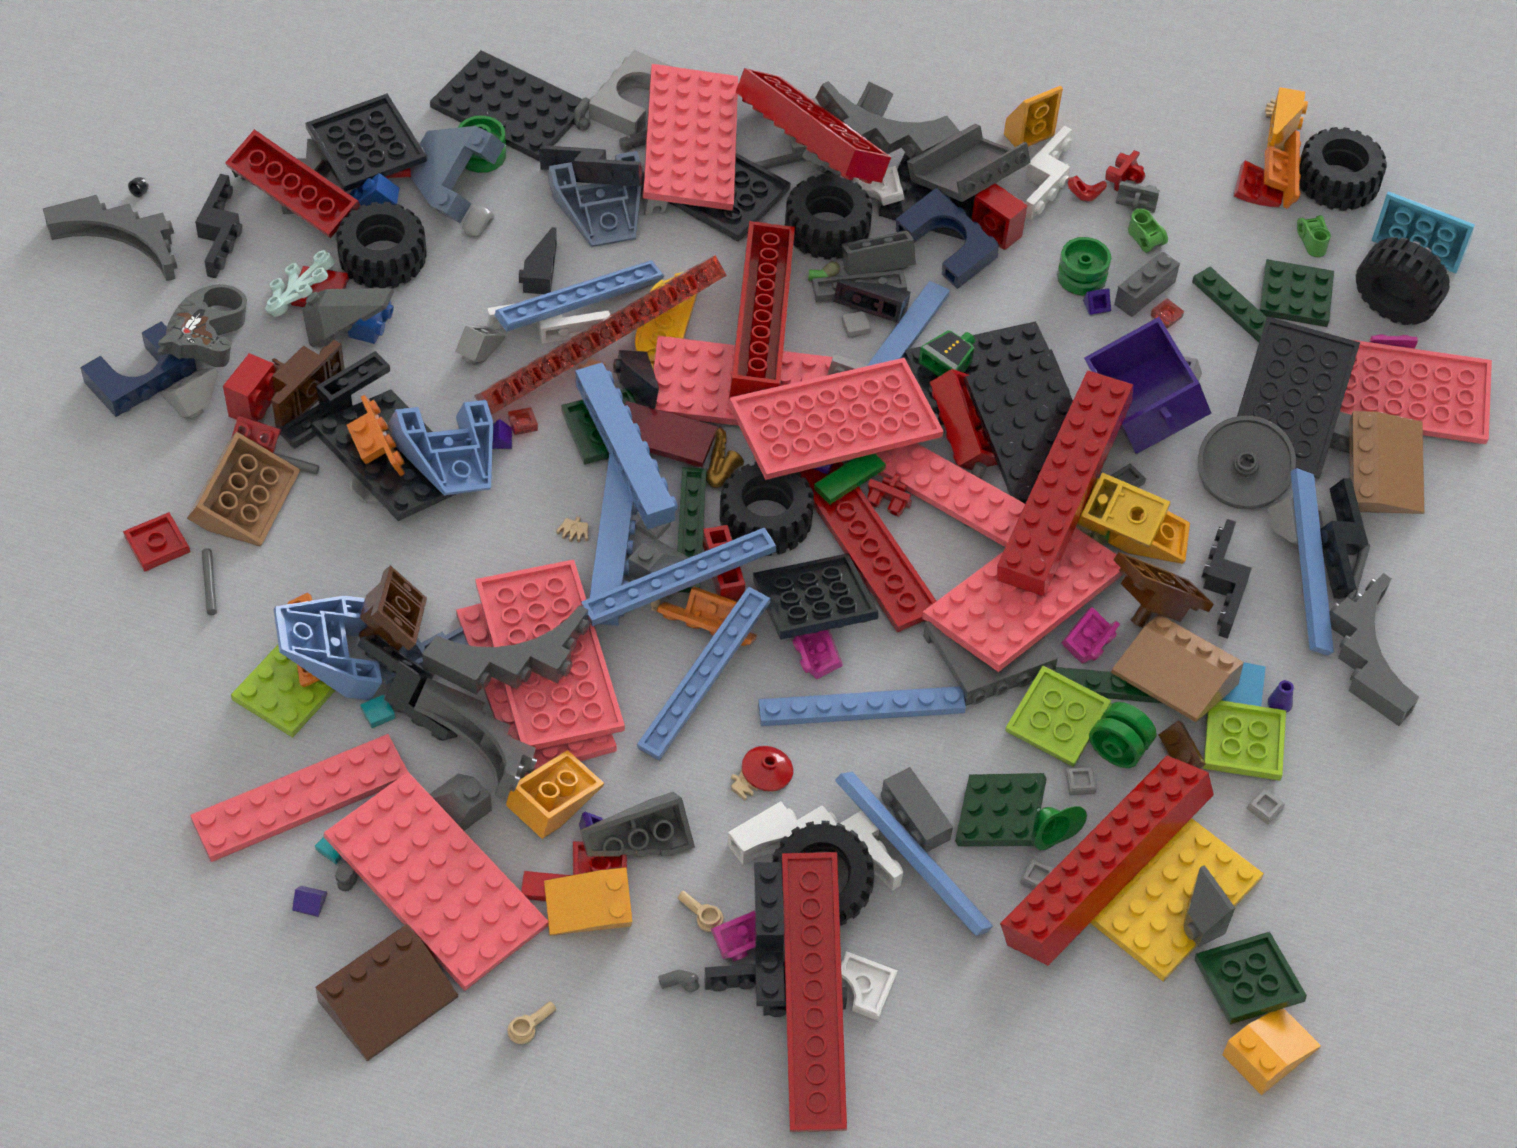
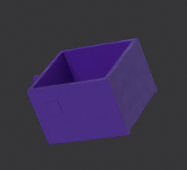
(1164, 386)

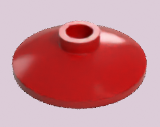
(766, 776)

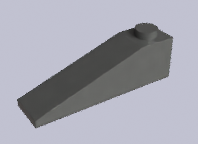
(340, 309)
(645, 829)

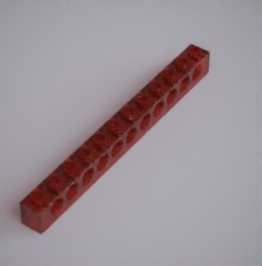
(601, 334)

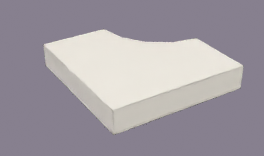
(888, 191)
(868, 983)

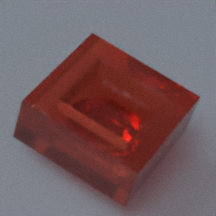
(1168, 312)
(522, 421)

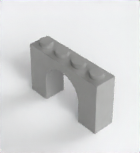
(613, 110)

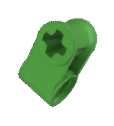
(1145, 230)
(1314, 235)

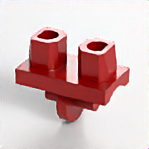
(1127, 170)
(257, 432)
(892, 491)

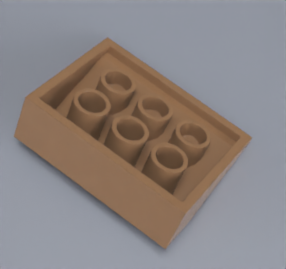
(1386, 462)
(244, 492)
(1178, 668)

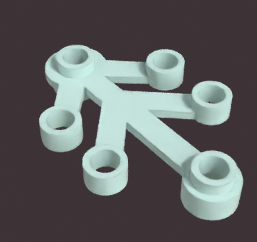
(278, 303)

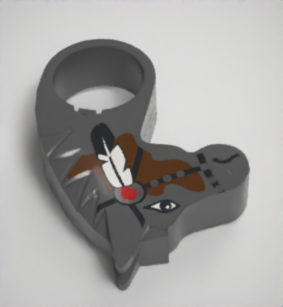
(196, 326)

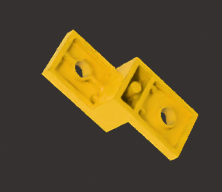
(1111, 507)

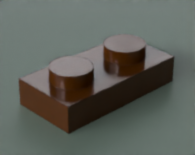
(1180, 745)

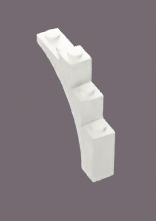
(766, 830)

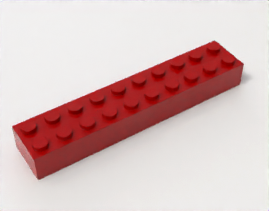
(813, 126)
(762, 308)
(1065, 483)
(1106, 860)

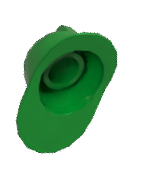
(1058, 825)

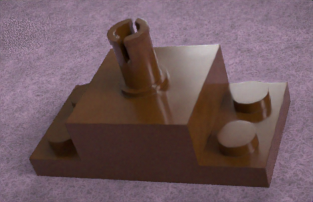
(298, 377)
(1159, 591)
(393, 610)

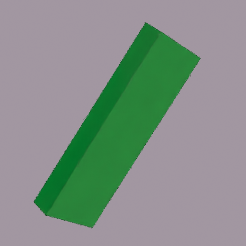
(849, 477)

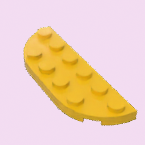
(669, 324)

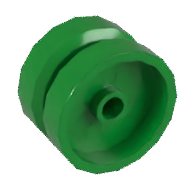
(494, 127)
(1083, 265)
(1122, 735)

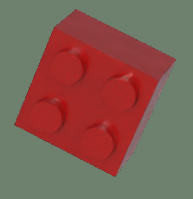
(1000, 215)
(250, 388)

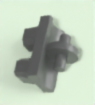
(1137, 196)

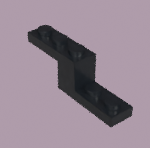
(591, 165)
(218, 226)
(335, 396)
(1343, 538)
(1225, 577)
(406, 684)
(769, 934)
(743, 976)

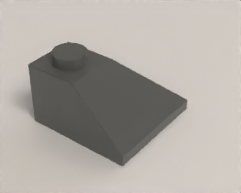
(653, 557)
(463, 800)
(1207, 910)

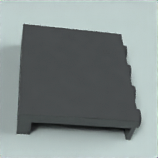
(966, 164)
(980, 679)

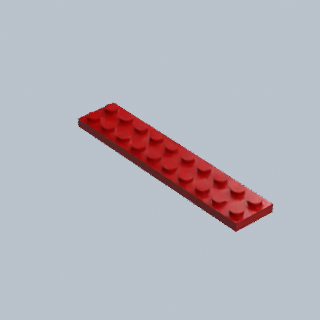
(874, 553)
(813, 993)

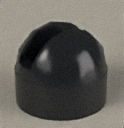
(133, 188)

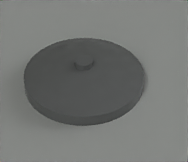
(1246, 462)

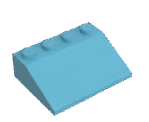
(1434, 229)

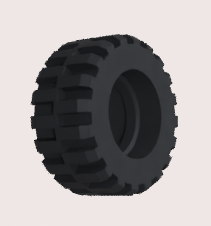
(1348, 150)
(833, 196)
(376, 224)
(1402, 281)
(788, 490)
(849, 847)

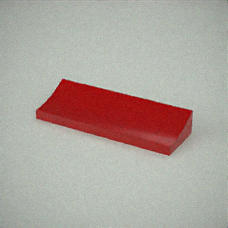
(292, 183)

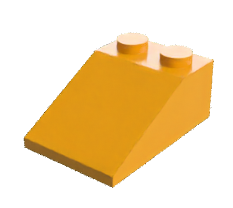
(1286, 116)
(1034, 118)
(1168, 545)
(553, 793)
(588, 902)
(1269, 1049)

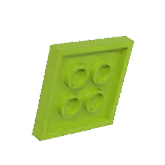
(276, 694)
(1057, 716)
(1245, 740)

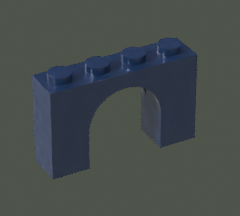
(938, 211)
(123, 392)

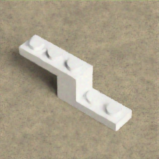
(1048, 172)
(556, 327)

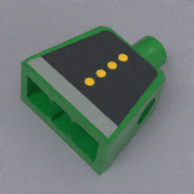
(947, 353)

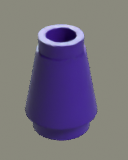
(1282, 696)

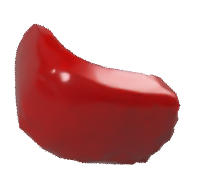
(1084, 191)

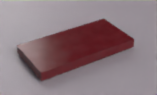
(673, 434)

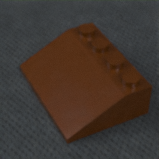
(386, 992)

